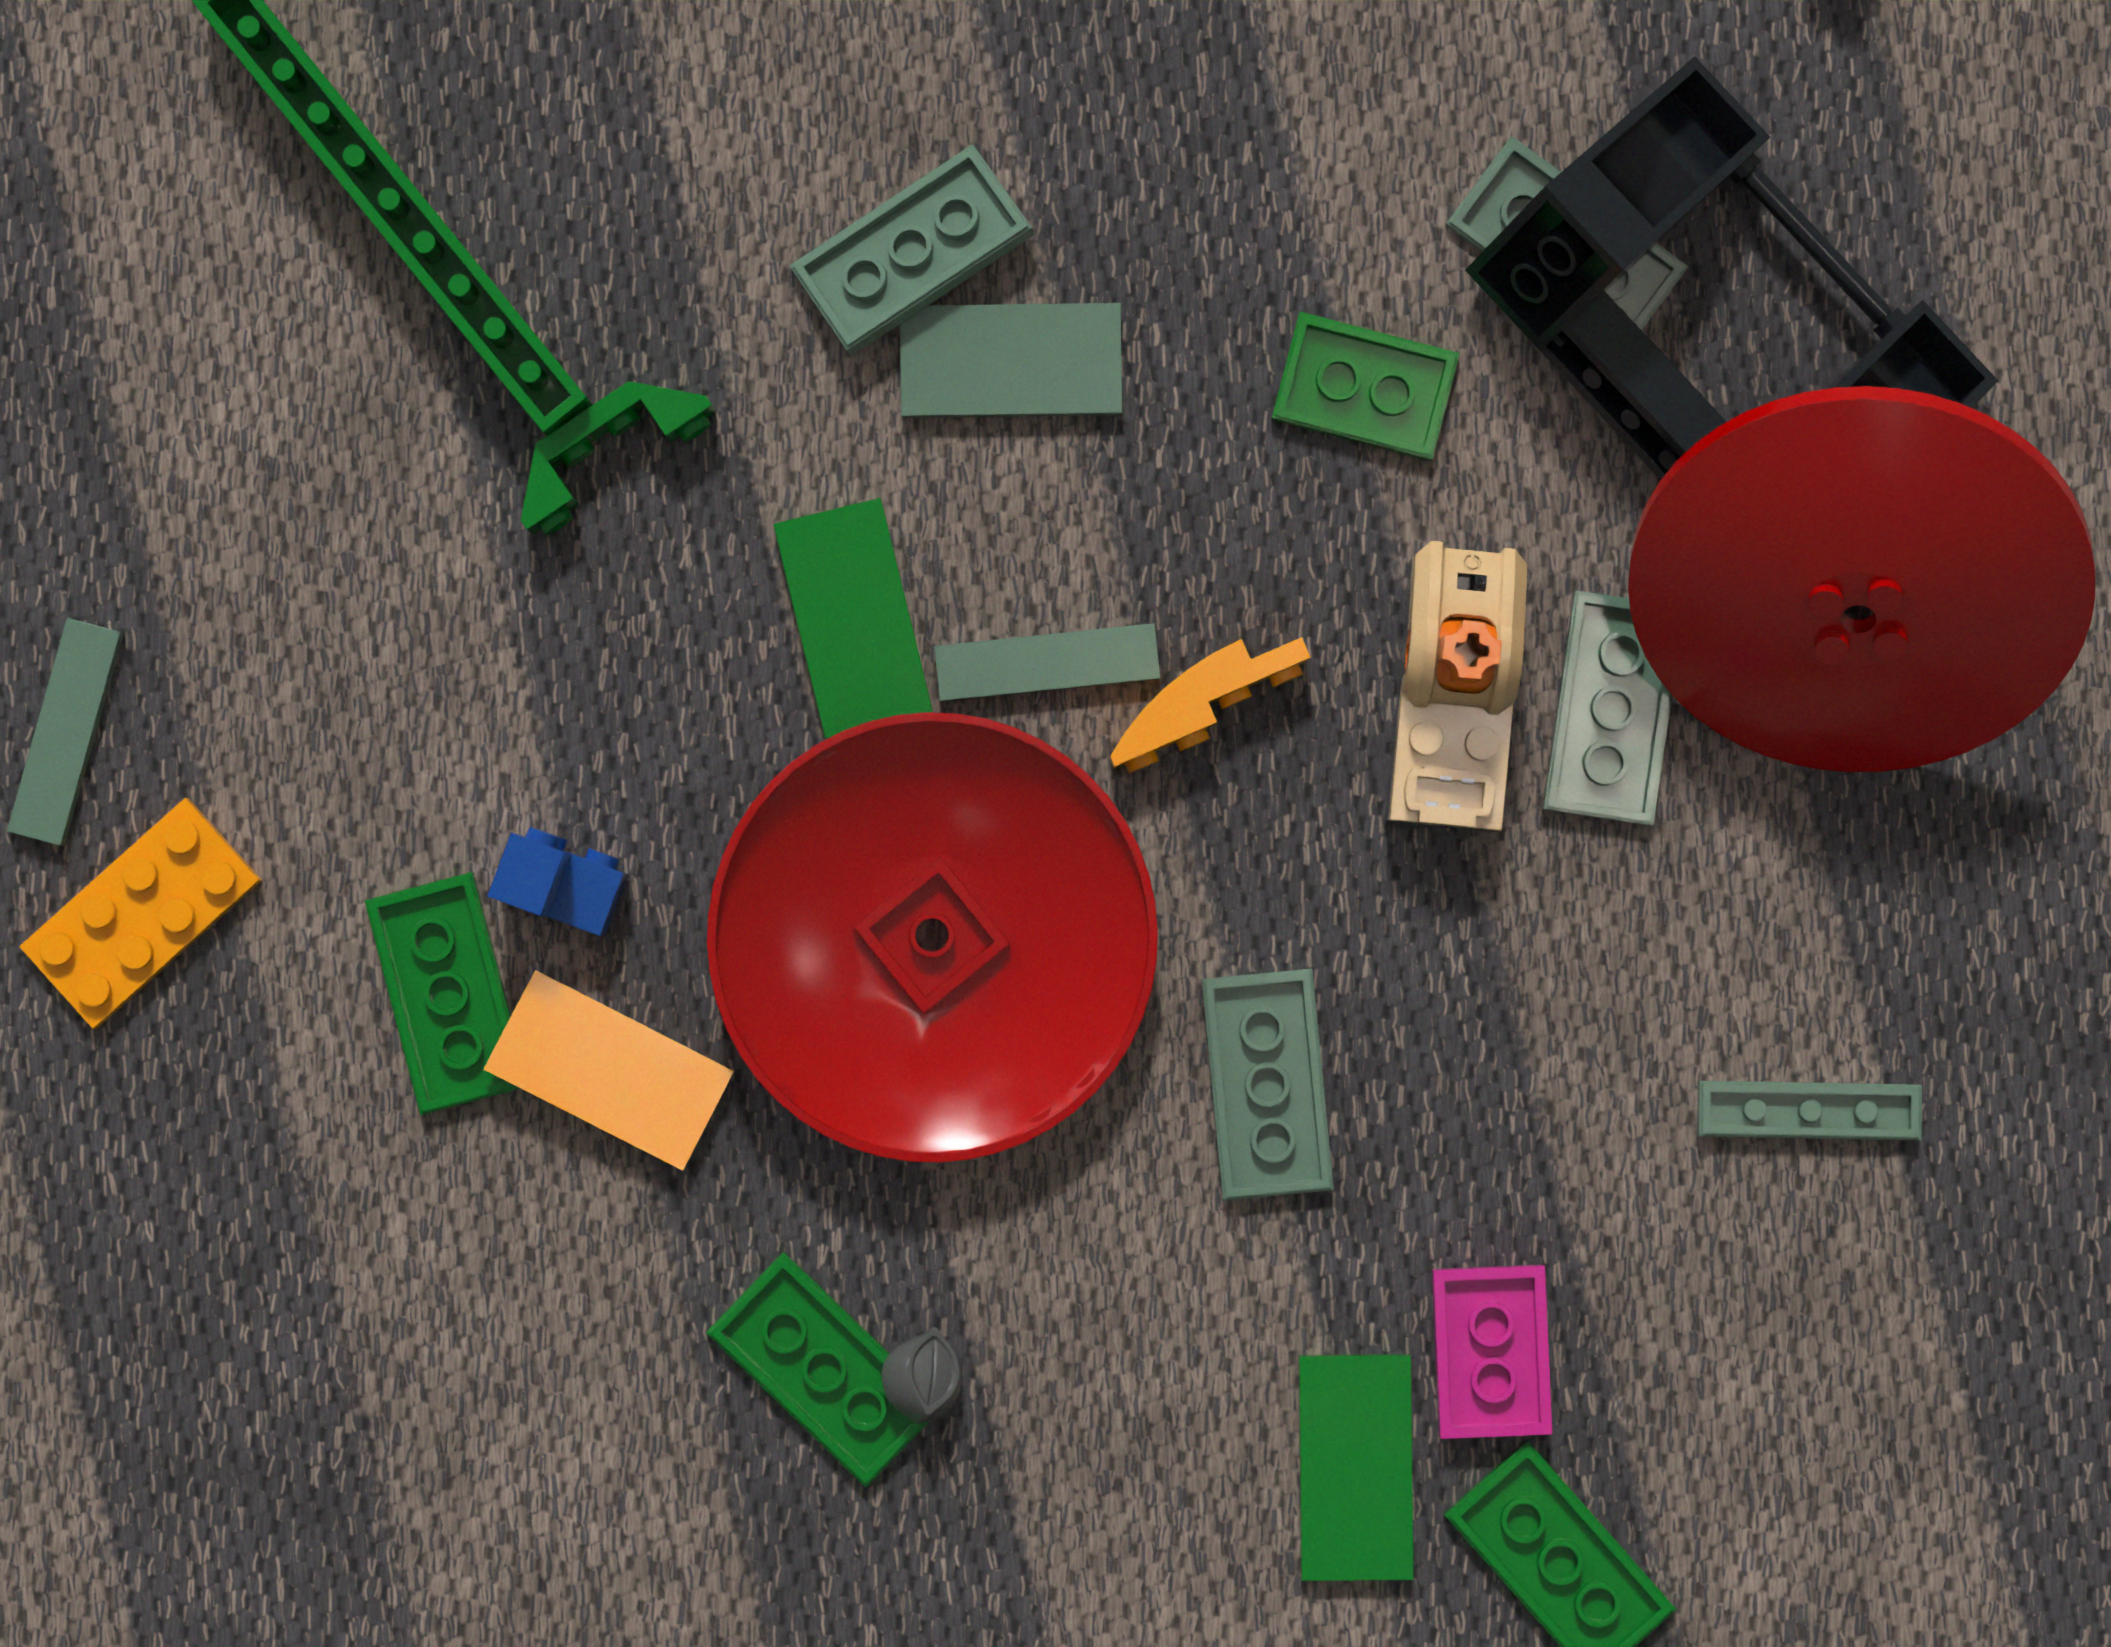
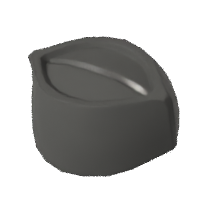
(922, 1377)

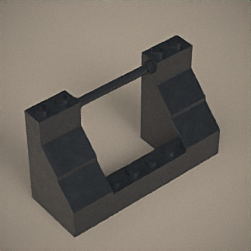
(1614, 207)

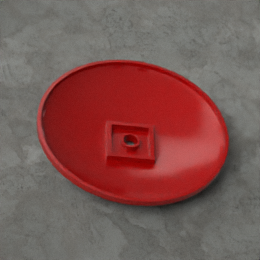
(951, 1043)

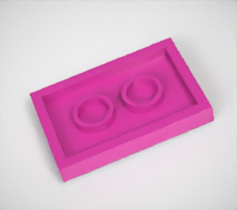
(1491, 1351)

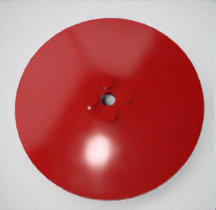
(1875, 504)

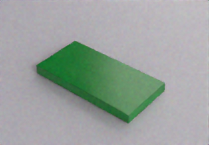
(852, 616)
(442, 988)
(816, 1367)
(1355, 1467)
(1557, 1556)

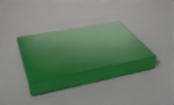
(1365, 386)

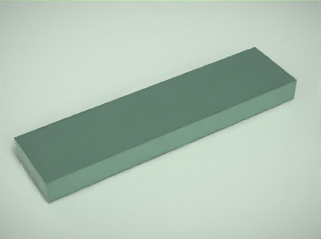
(1047, 662)
(65, 732)
(1809, 1110)

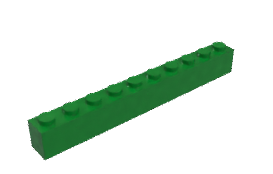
(397, 210)

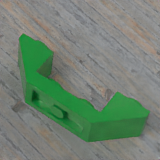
(547, 496)

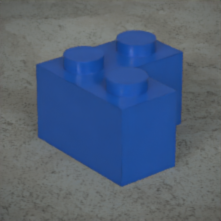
(558, 884)

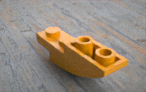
(1183, 707)

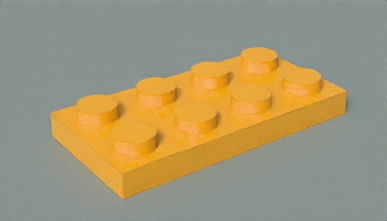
(140, 913)

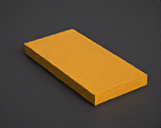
(608, 1070)

